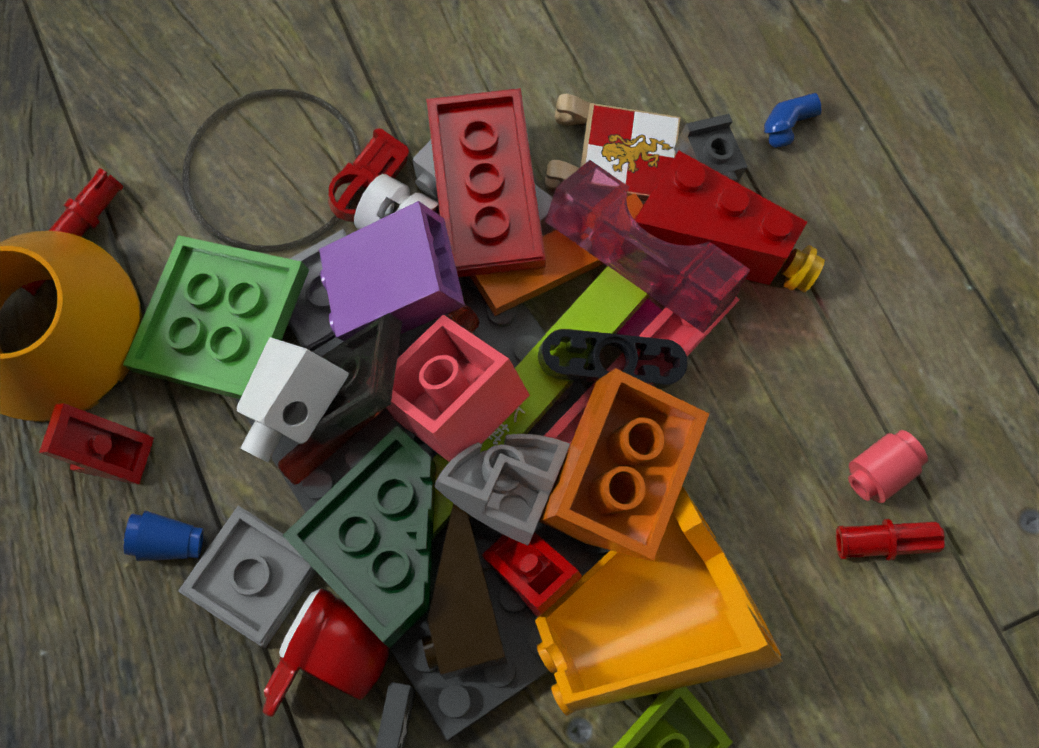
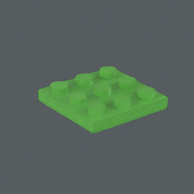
(214, 315)

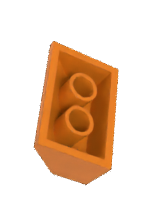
(625, 466)

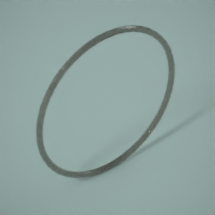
(190, 151)

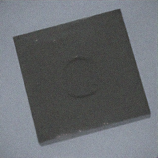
(371, 366)

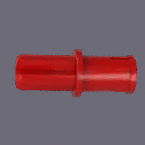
(889, 539)

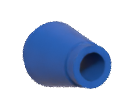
(161, 538)

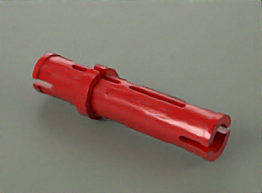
(83, 211)

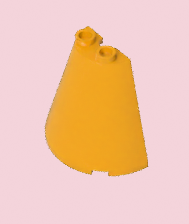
(654, 623)

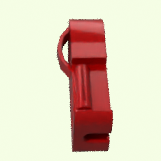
(380, 156)

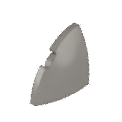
(506, 482)

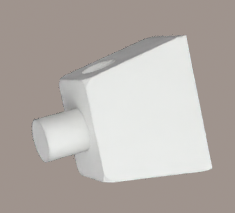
(287, 396)

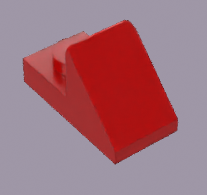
(96, 445)
(532, 571)

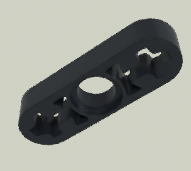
(577, 342)

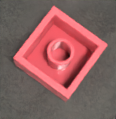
(453, 389)

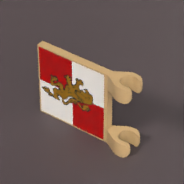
(620, 140)

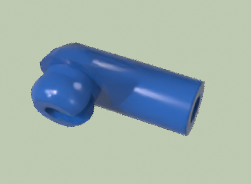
(787, 114)

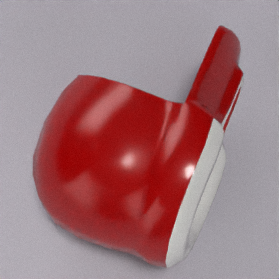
(330, 645)

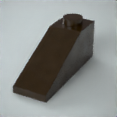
(461, 609)

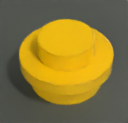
(802, 269)

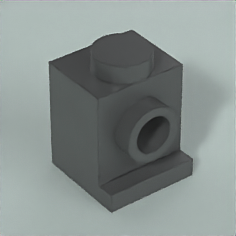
(713, 145)

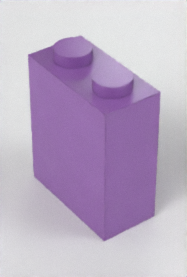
(393, 268)

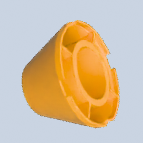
(90, 331)

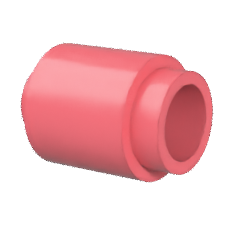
(887, 466)

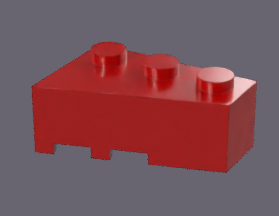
(703, 206)

